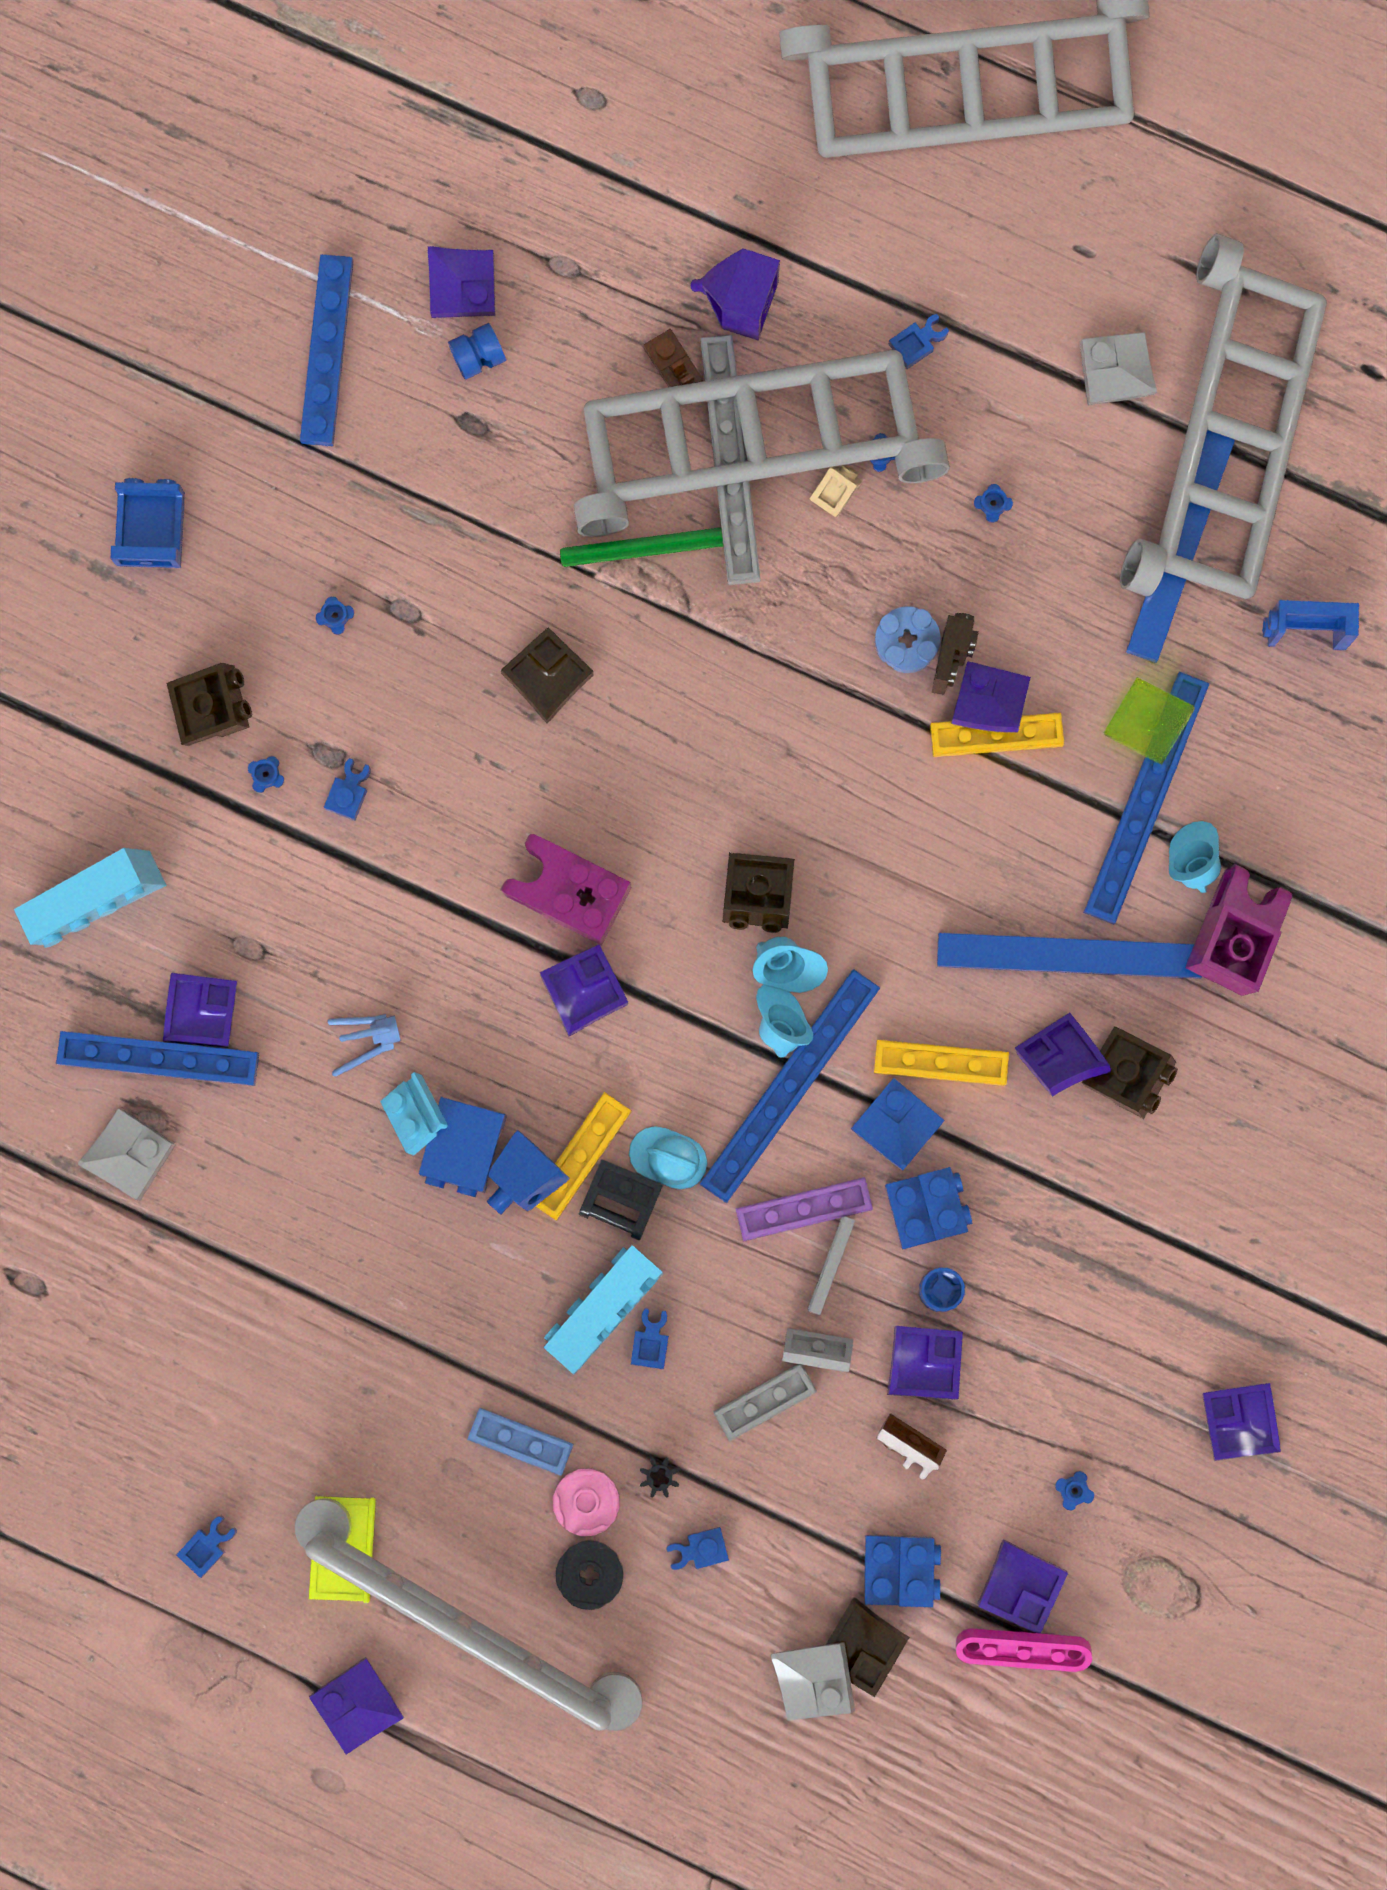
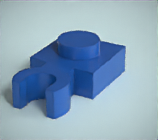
(915, 342)
(346, 795)
(650, 1346)
(705, 1549)
(204, 1550)

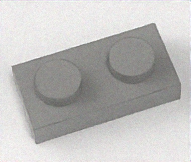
(817, 1350)

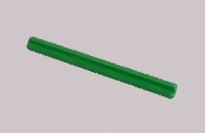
(641, 547)

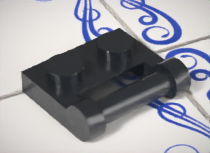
(624, 1188)

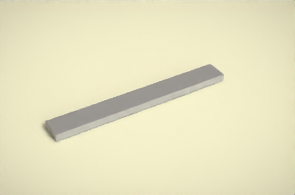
(729, 448)

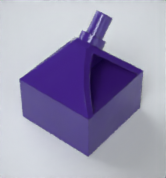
(741, 291)

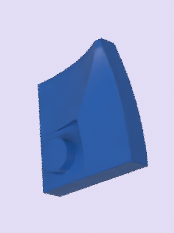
(897, 1124)

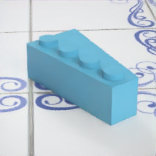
(89, 896)
(603, 1308)

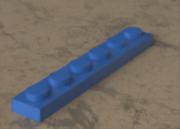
(326, 350)
(157, 1058)

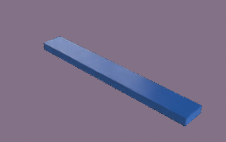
(1160, 607)
(1141, 814)
(1064, 955)
(789, 1087)

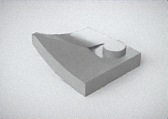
(1116, 368)
(127, 1154)
(814, 1681)

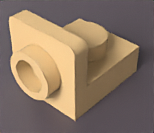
(836, 489)

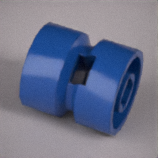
(477, 351)
(941, 1289)

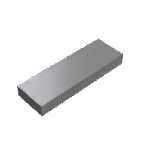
(830, 1266)
(765, 1402)

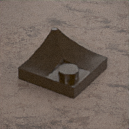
(547, 674)
(869, 1646)

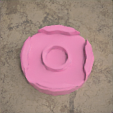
(586, 1502)

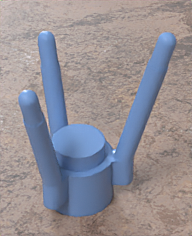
(383, 1030)

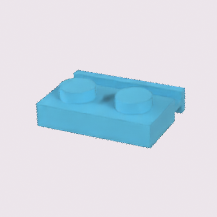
(413, 1113)

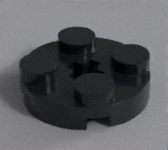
(605, 1563)

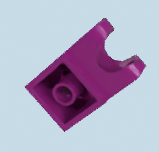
(560, 886)
(1239, 934)

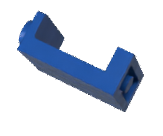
(149, 524)
(1313, 615)
(464, 1149)

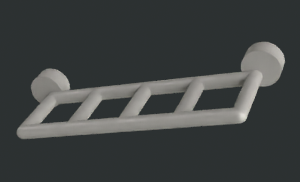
(815, 44)
(915, 458)
(1147, 561)
(608, 1704)

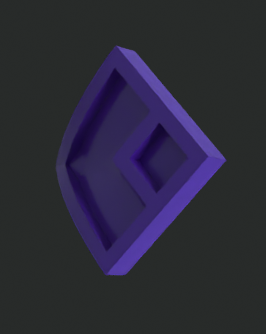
(461, 282)
(990, 699)
(583, 989)
(199, 1010)
(1062, 1055)
(925, 1363)
(1241, 1422)
(1022, 1587)
(356, 1706)

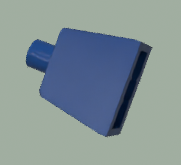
(523, 1175)

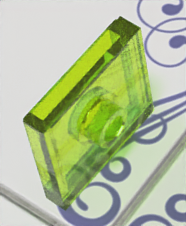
(1149, 720)

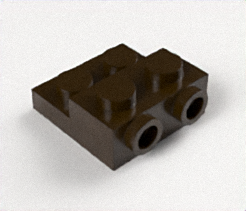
(957, 644)
(209, 703)
(758, 892)
(1135, 1073)

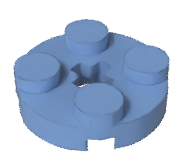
(923, 649)

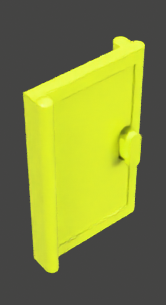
(327, 1584)

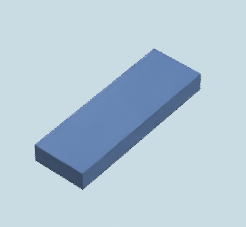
(520, 1441)

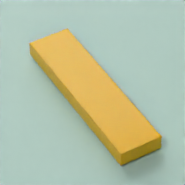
(1034, 733)
(941, 1062)
(585, 1151)

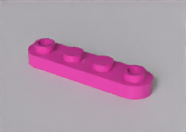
(1023, 1650)

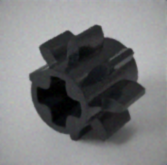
(650, 1480)

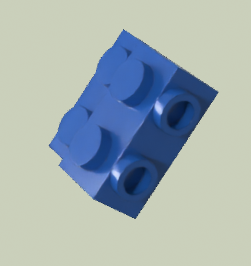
(928, 1207)
(901, 1571)

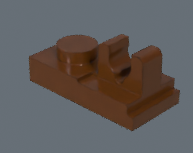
(671, 360)
(911, 1443)

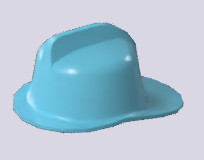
(1195, 855)
(788, 966)
(782, 1021)
(668, 1157)

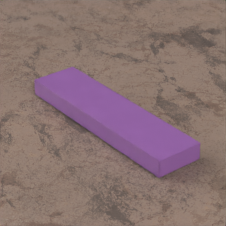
(804, 1209)

